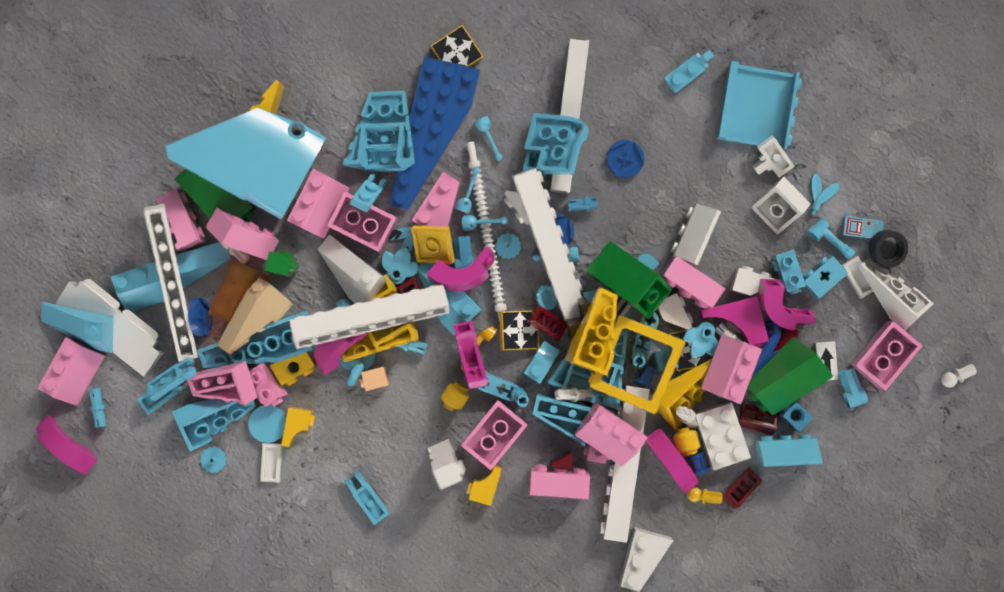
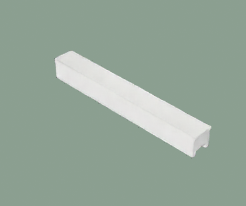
(572, 98)

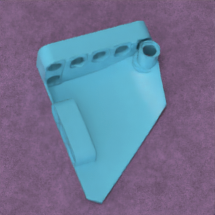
(252, 157)

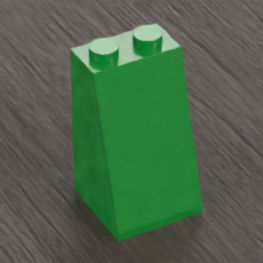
(211, 196)
(629, 279)
(787, 377)

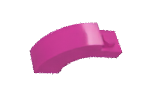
(329, 353)

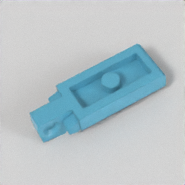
(688, 71)
(150, 406)

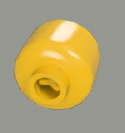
(455, 396)
(687, 441)

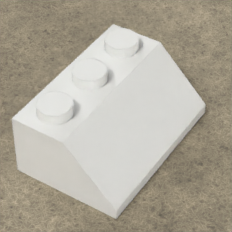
(695, 234)

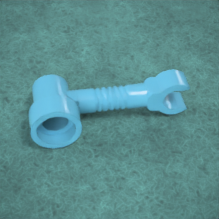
(820, 229)

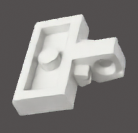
(772, 158)

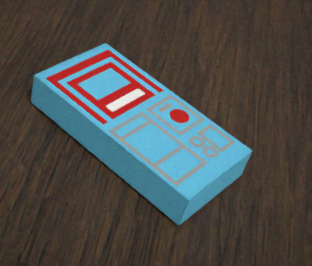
(861, 227)

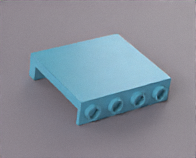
(758, 105)

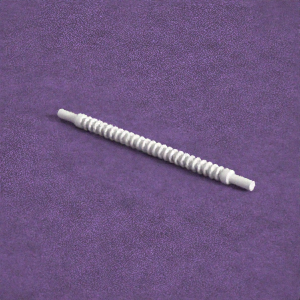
(500, 306)

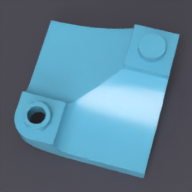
(554, 143)

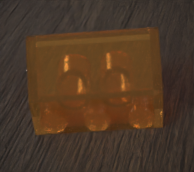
(233, 288)

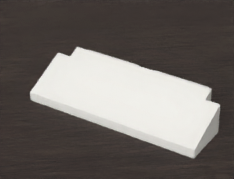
(131, 336)

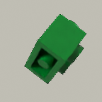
(282, 263)

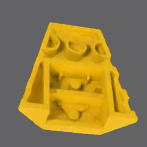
(383, 338)

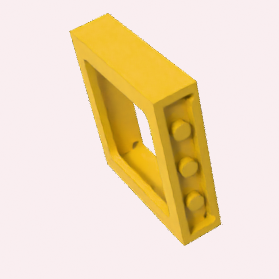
(647, 405)

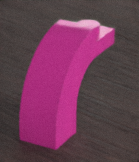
(465, 278)
(771, 299)
(470, 355)
(64, 447)
(672, 460)

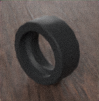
(900, 254)

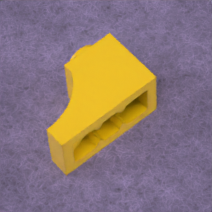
(296, 421)
(484, 489)

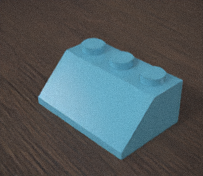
(788, 451)

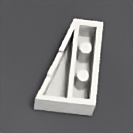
(445, 464)

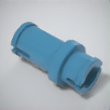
(582, 204)

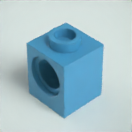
(802, 420)

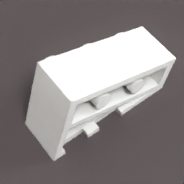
(642, 557)

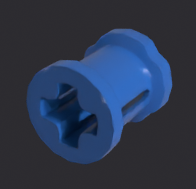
(646, 375)
(699, 462)

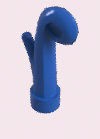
(766, 353)

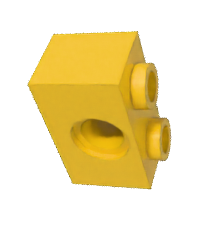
(286, 376)

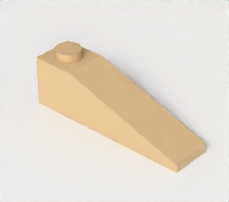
(257, 309)

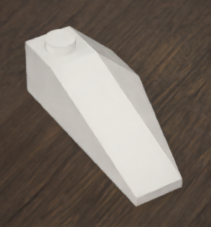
(353, 274)
(899, 301)

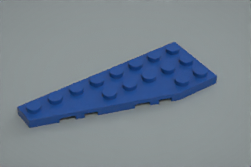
(438, 109)

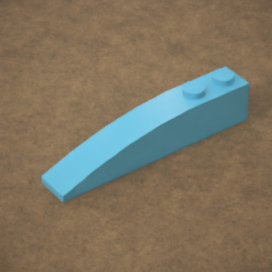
(142, 285)
(270, 345)

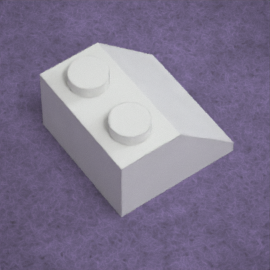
(781, 205)

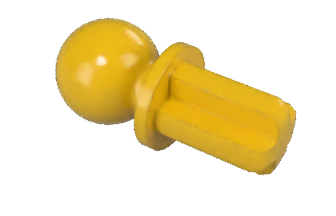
(696, 495)

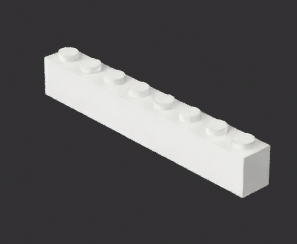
(549, 241)
(170, 281)
(369, 316)
(623, 478)

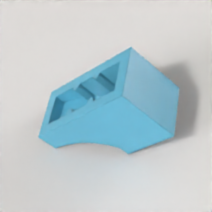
(541, 362)

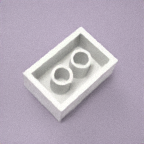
(721, 435)

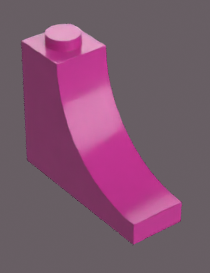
(745, 316)

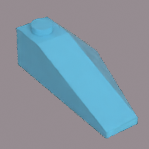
(461, 306)
(84, 326)
(206, 418)

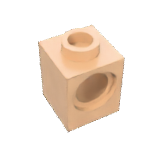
(374, 378)

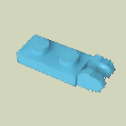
(368, 193)
(171, 378)
(368, 499)

